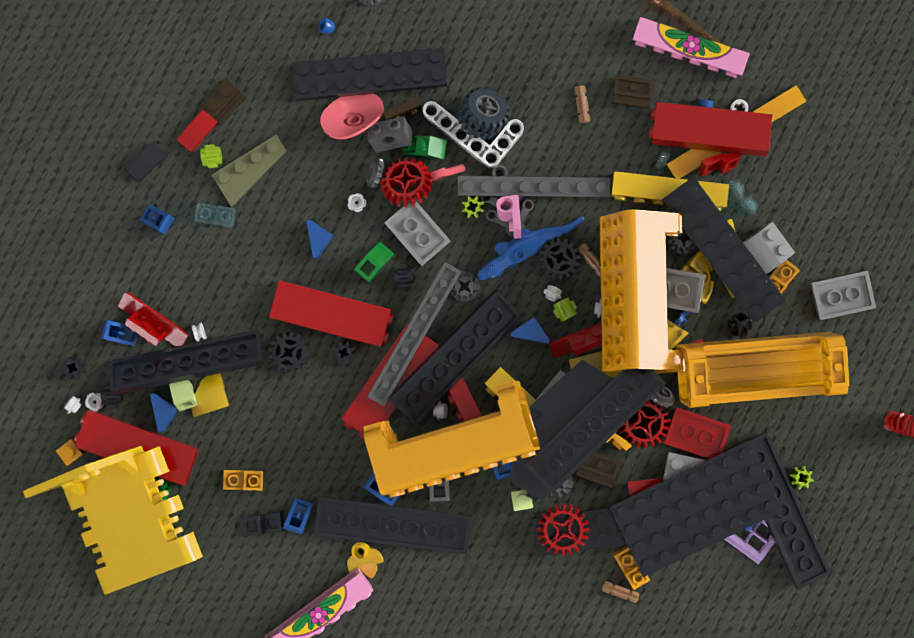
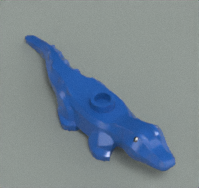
(522, 248)

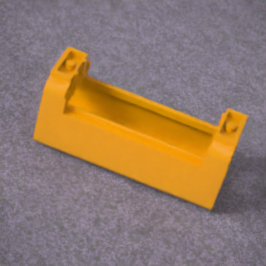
(636, 291)
(763, 368)
(452, 448)

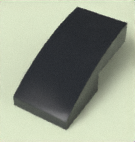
(146, 161)
(262, 524)

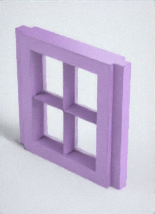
(747, 549)

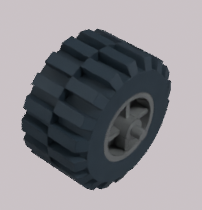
(483, 113)

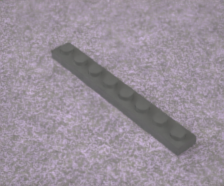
(533, 186)
(414, 333)

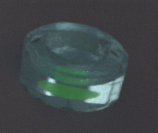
(662, 161)

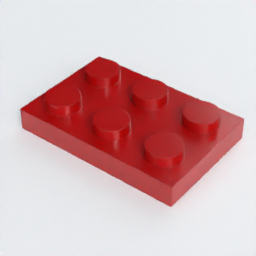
(696, 433)

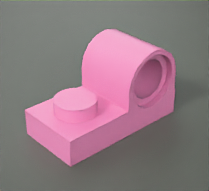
(511, 215)

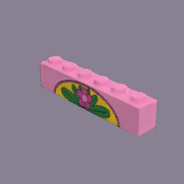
(690, 46)
(325, 607)

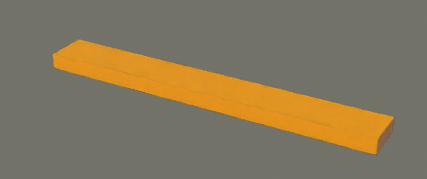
(778, 107)

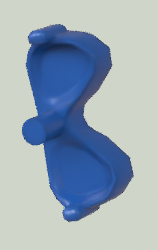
(681, 317)

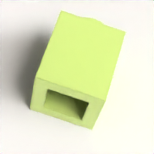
(183, 395)
(521, 500)

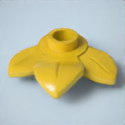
(365, 562)

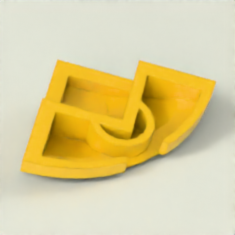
(700, 265)
(210, 395)

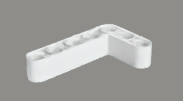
(466, 143)

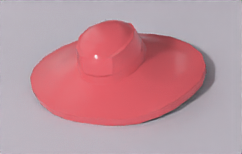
(351, 115)

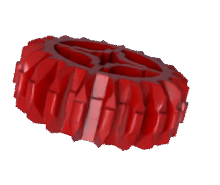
(392, 180)
(899, 423)
(649, 437)
(557, 537)

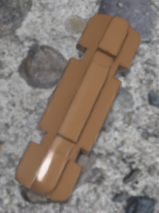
(582, 104)
(591, 258)
(621, 592)

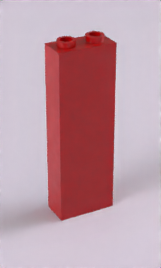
(711, 129)
(331, 313)
(365, 410)
(111, 436)

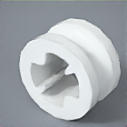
(737, 102)
(199, 332)

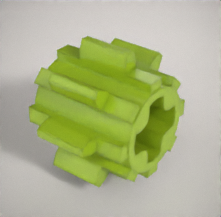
(211, 156)
(478, 209)
(564, 309)
(795, 476)

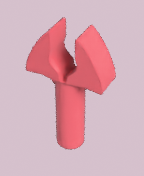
(441, 173)

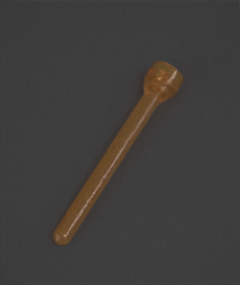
(685, 19)

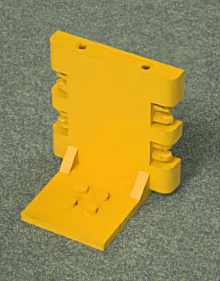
(126, 516)

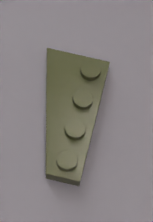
(248, 169)

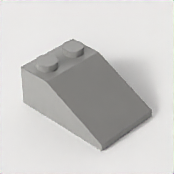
(769, 247)

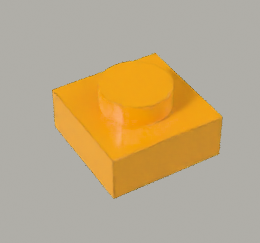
(69, 452)

